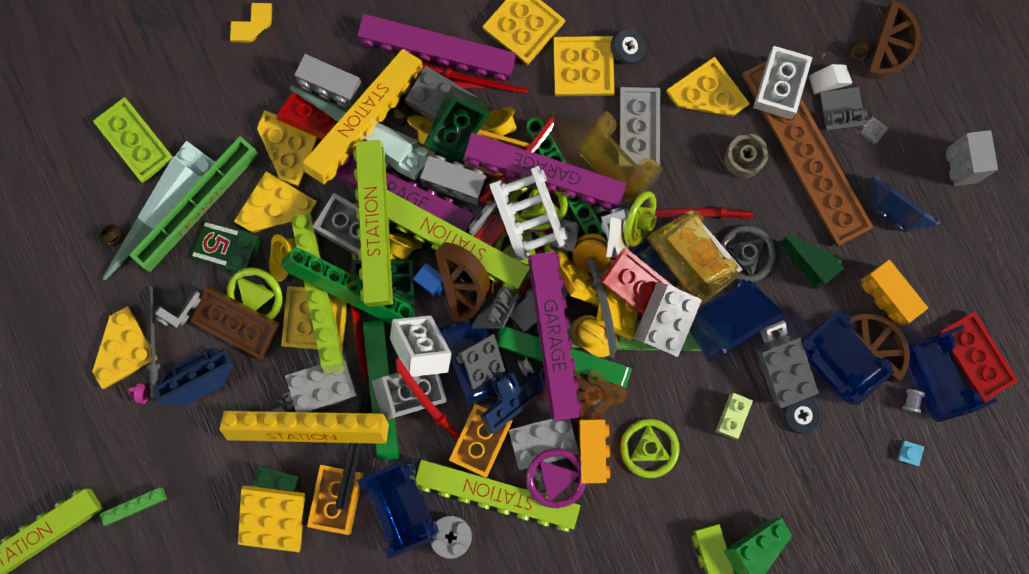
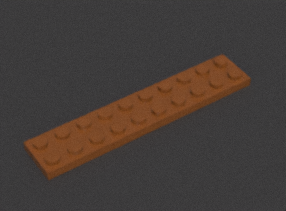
(815, 168)

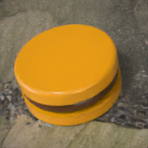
(591, 246)

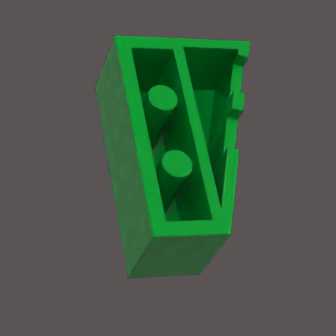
(759, 548)

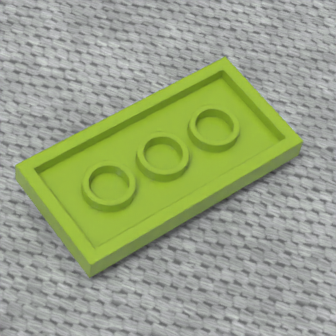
(133, 140)

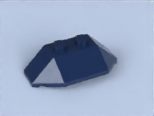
(897, 208)
(194, 378)

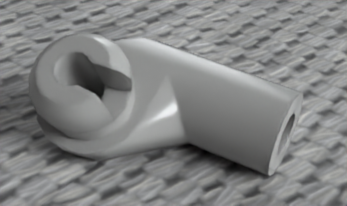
(288, 401)
(539, 477)

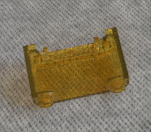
(611, 161)
(693, 256)

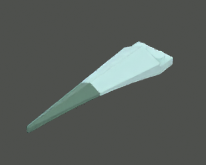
(400, 150)
(176, 181)

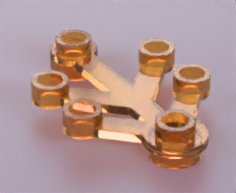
(591, 395)

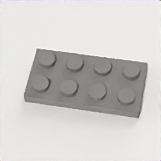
(640, 123)

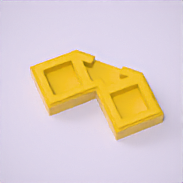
(248, 31)

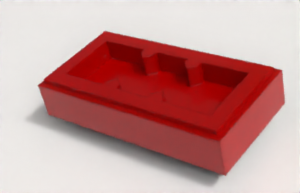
(491, 230)

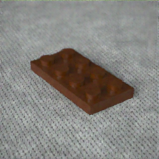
(234, 322)

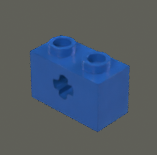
(429, 281)

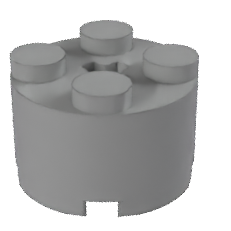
(458, 546)

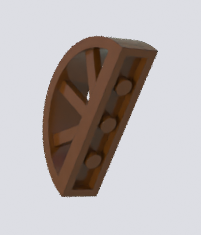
(909, 21)
(448, 257)
(895, 332)

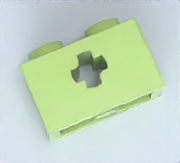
(734, 416)

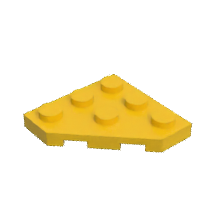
(708, 91)
(286, 147)
(273, 205)
(576, 280)
(122, 349)

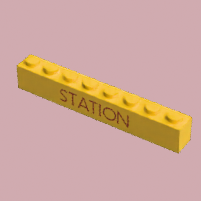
(363, 117)
(304, 427)

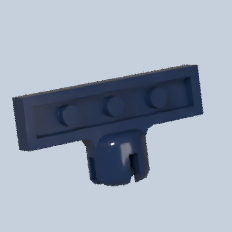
(511, 399)

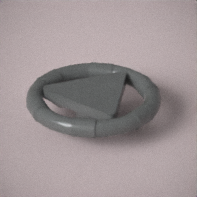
(748, 252)

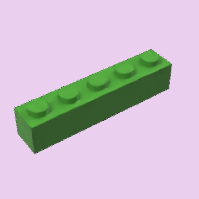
(133, 506)

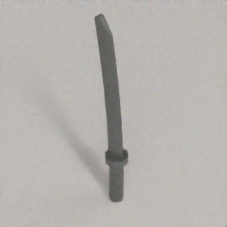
(604, 306)
(153, 368)

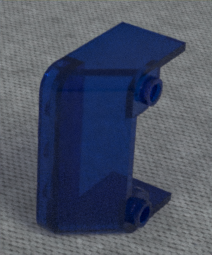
(939, 379)

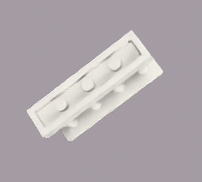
(514, 228)

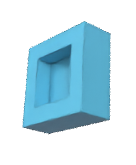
(910, 453)

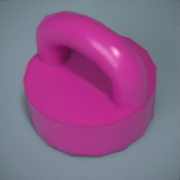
(139, 393)

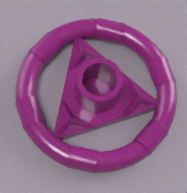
(555, 478)

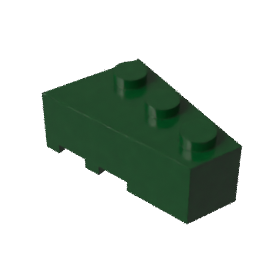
(401, 278)

